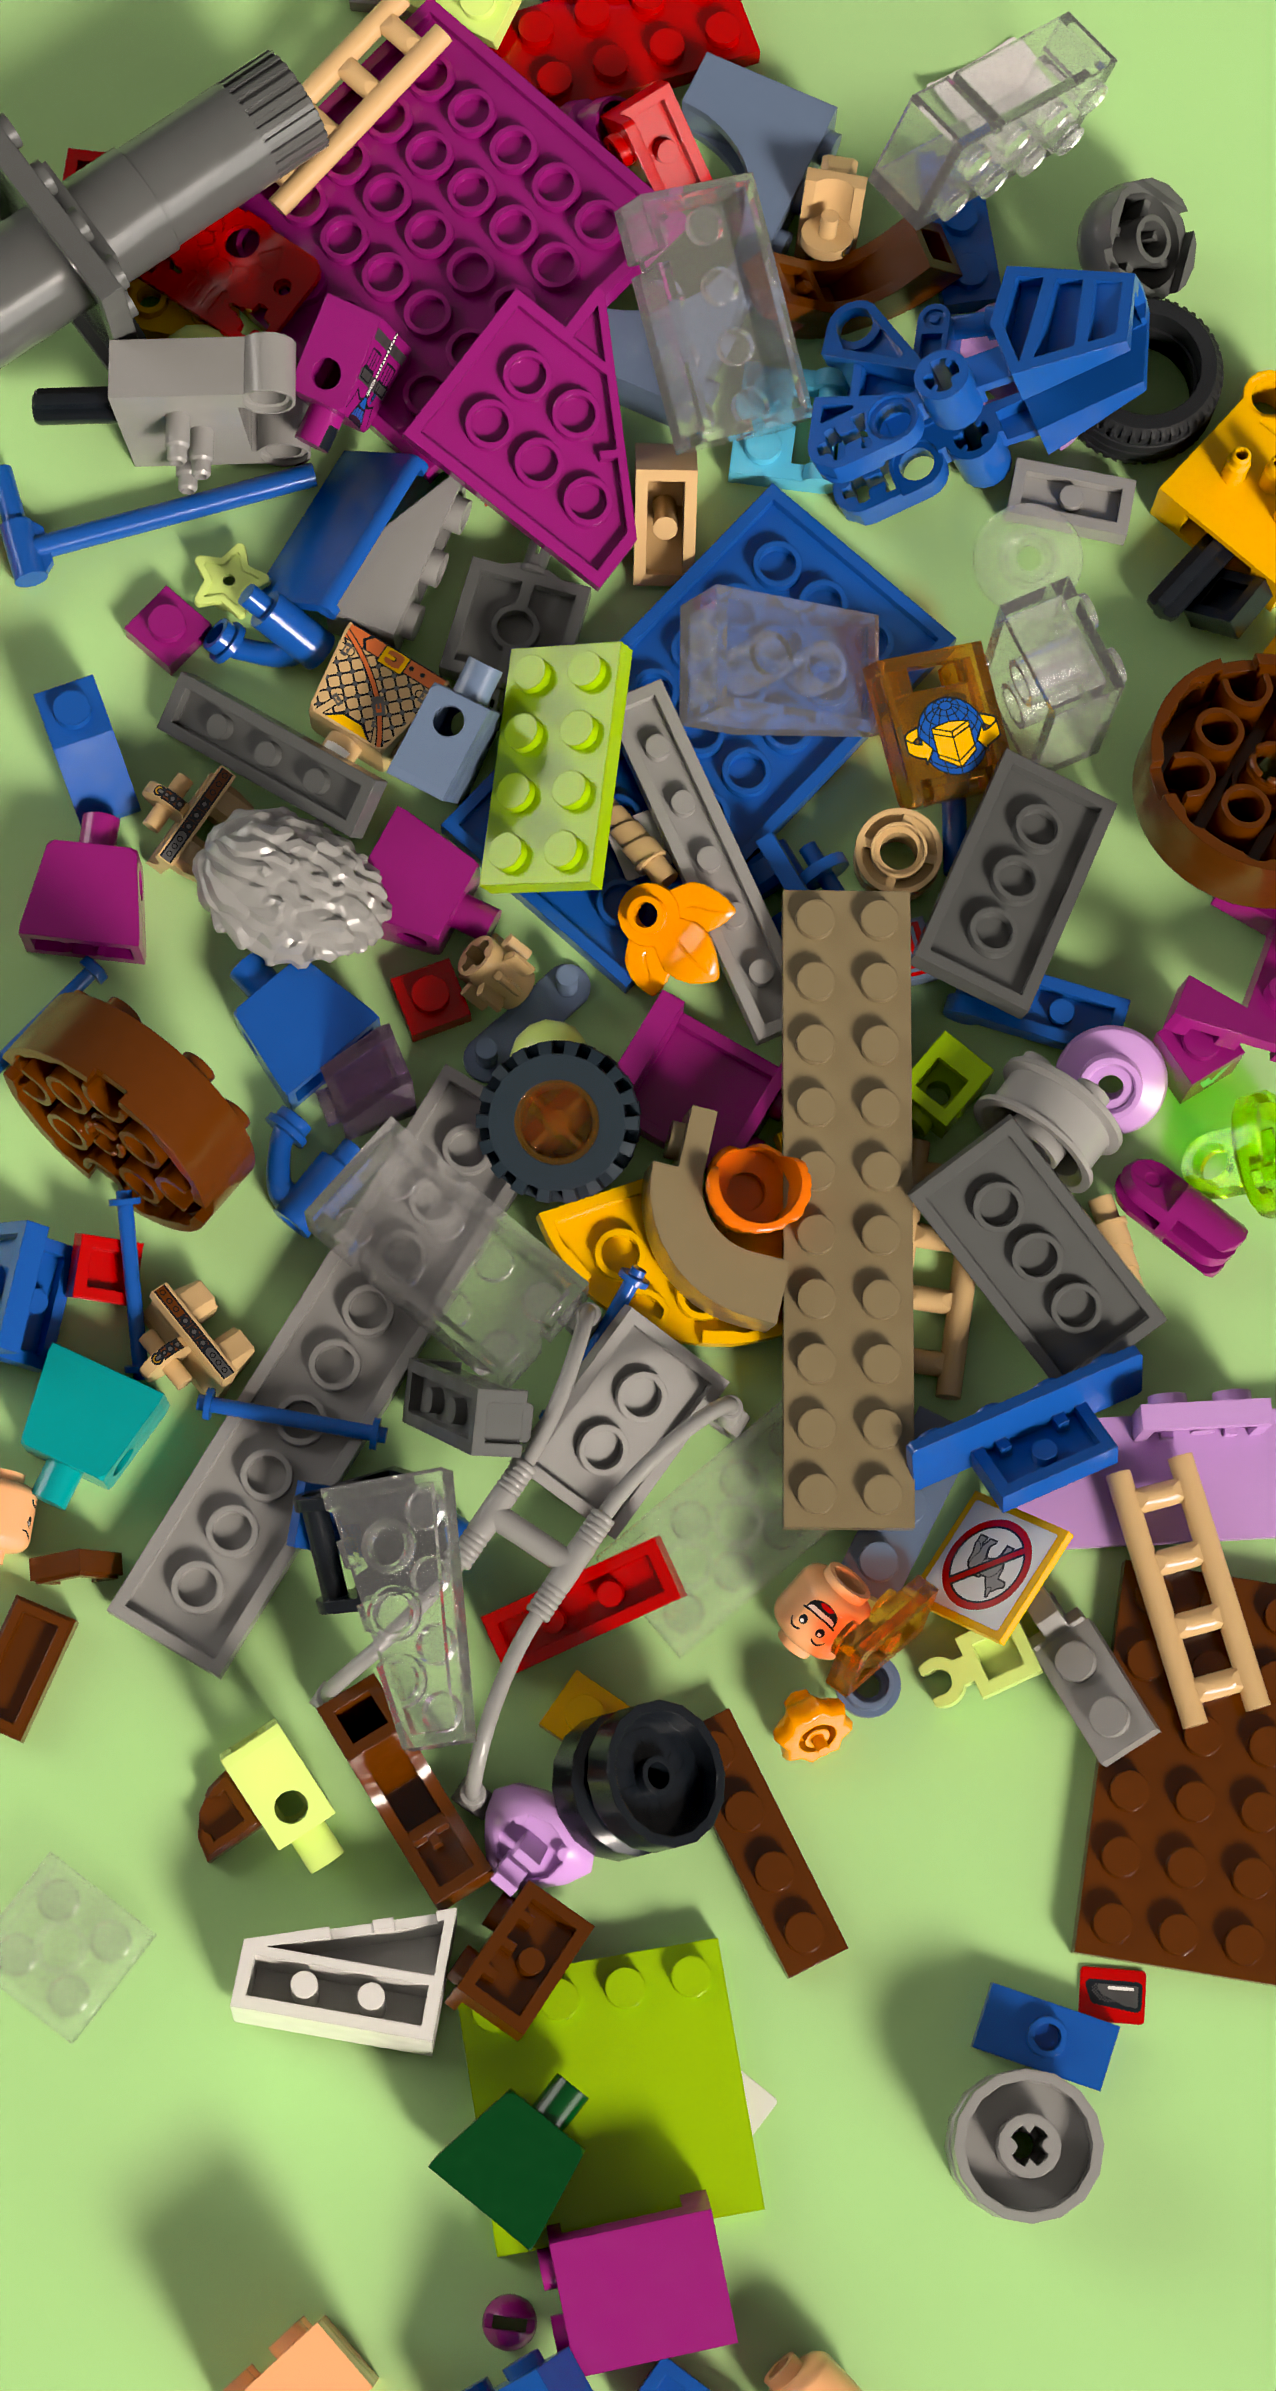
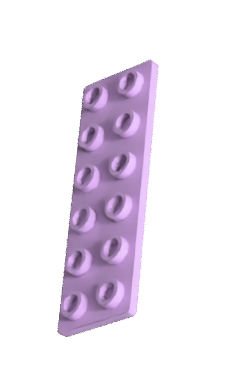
(1232, 1452)

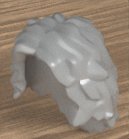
(289, 888)

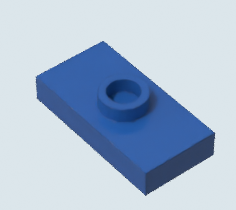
(1045, 2036)

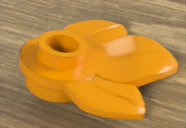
(678, 939)

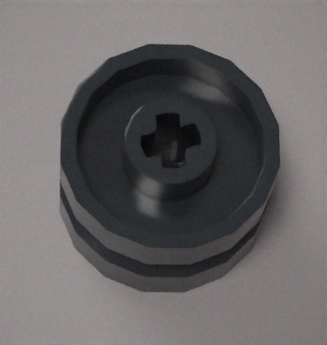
(638, 1781)

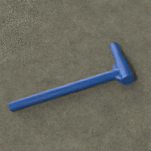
(32, 549)

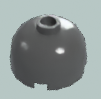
(1139, 232)

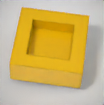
(578, 1702)

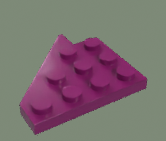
(540, 432)

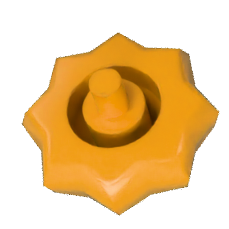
(811, 1726)

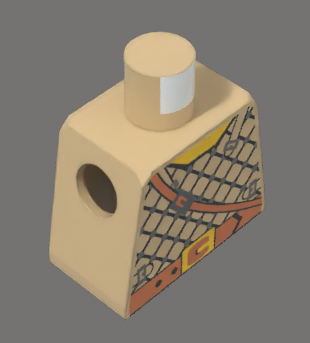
(368, 698)

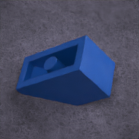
(87, 749)

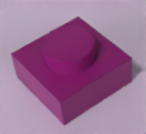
(168, 630)

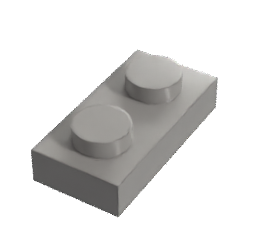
(1091, 501)

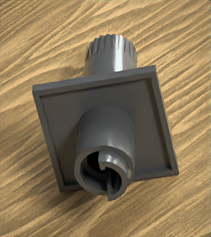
(84, 239)

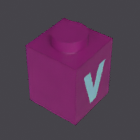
(1194, 1061)

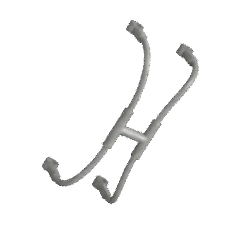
(566, 1563)

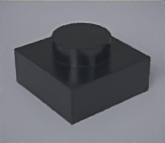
(1229, 603)

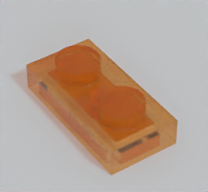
(888, 1629)

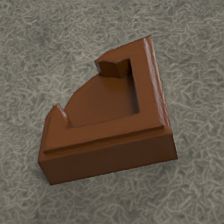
(74, 1564)
(224, 1818)

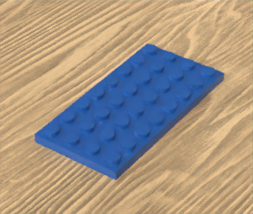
(753, 777)

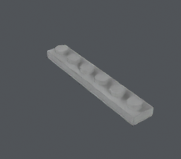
(705, 852)

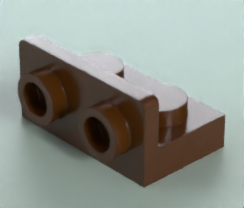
(520, 1960)

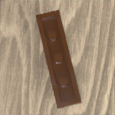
(770, 1859)

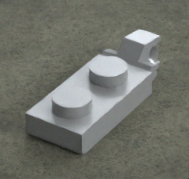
(1089, 1680)

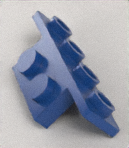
(1035, 1437)

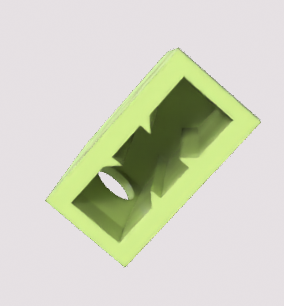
(266, 1767)

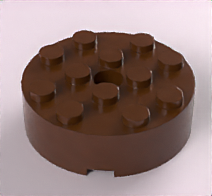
(1211, 780)
(131, 1108)

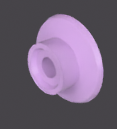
(1129, 1057)

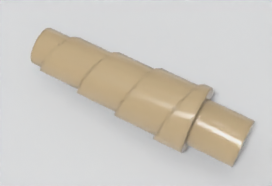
(640, 847)
(1115, 1230)

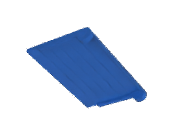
(342, 528)

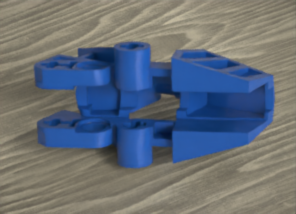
(1062, 336)

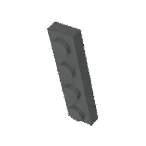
(272, 755)

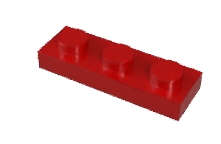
(597, 1603)

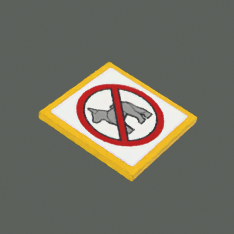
(993, 1566)

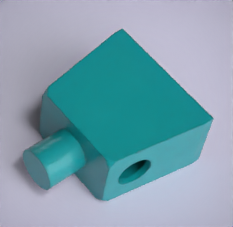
(86, 1424)

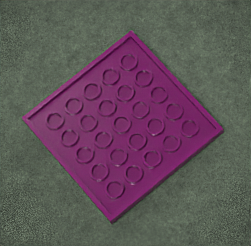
(451, 210)

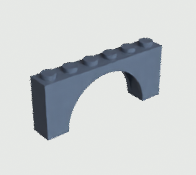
(753, 129)

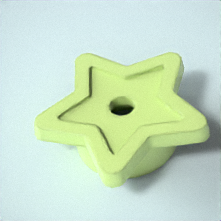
(214, 571)

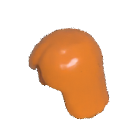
(747, 1189)

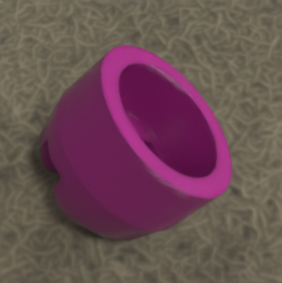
(512, 2307)

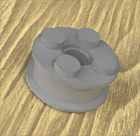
(1057, 1113)

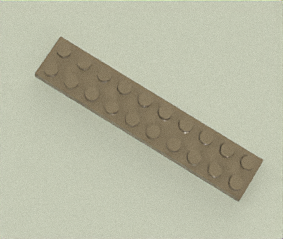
(853, 1246)

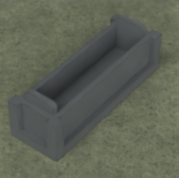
(466, 1409)

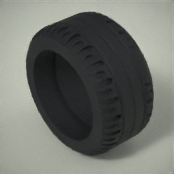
(1162, 436)

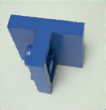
(31, 1292)

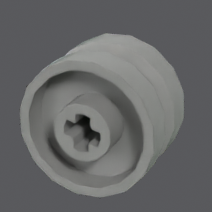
(1063, 2155)

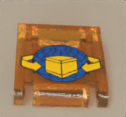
(941, 733)

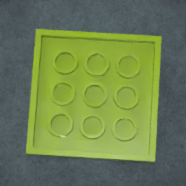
(662, 2080)

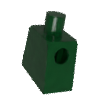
(517, 2158)

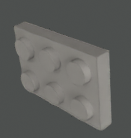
(622, 1404)

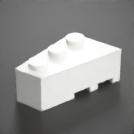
(350, 1983)

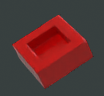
(430, 1000)
(97, 1269)

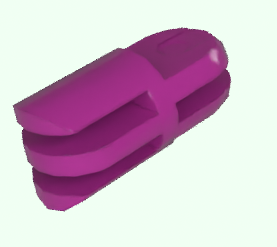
(1179, 1215)

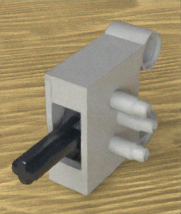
(193, 403)

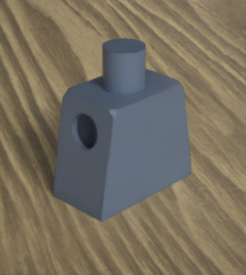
(431, 753)

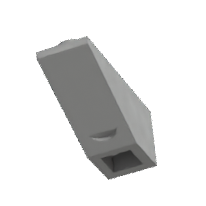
(401, 565)

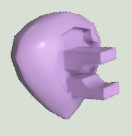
(530, 1841)

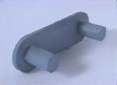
(552, 998)

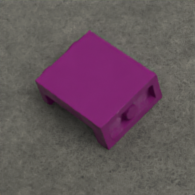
(686, 1064)
(639, 2287)

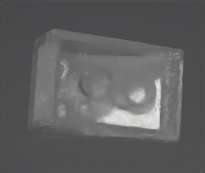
(775, 665)

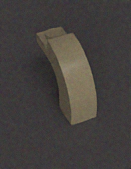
(689, 1248)

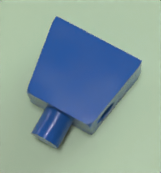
(297, 1023)

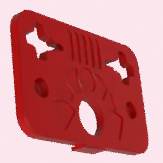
(217, 281)

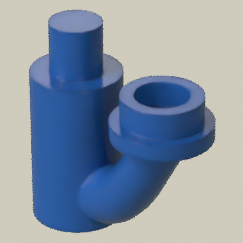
(294, 634)
(294, 1198)

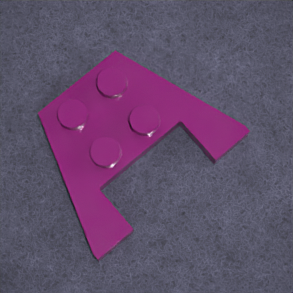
(1211, 1012)

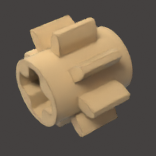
(496, 972)

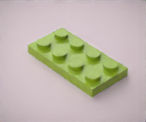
(556, 768)

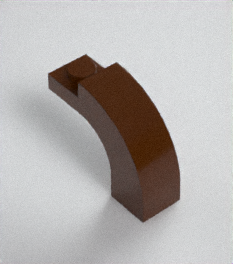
(890, 271)
(406, 1794)

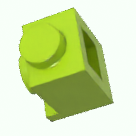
(954, 1070)

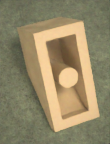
(664, 514)

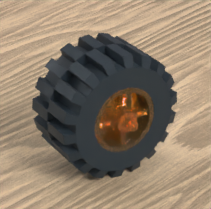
(558, 1121)

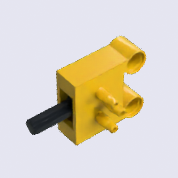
(1223, 503)

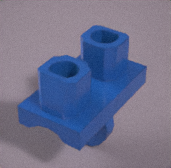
(778, 868)

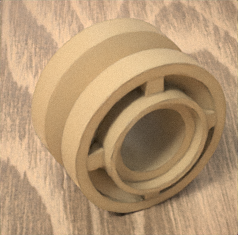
(907, 828)

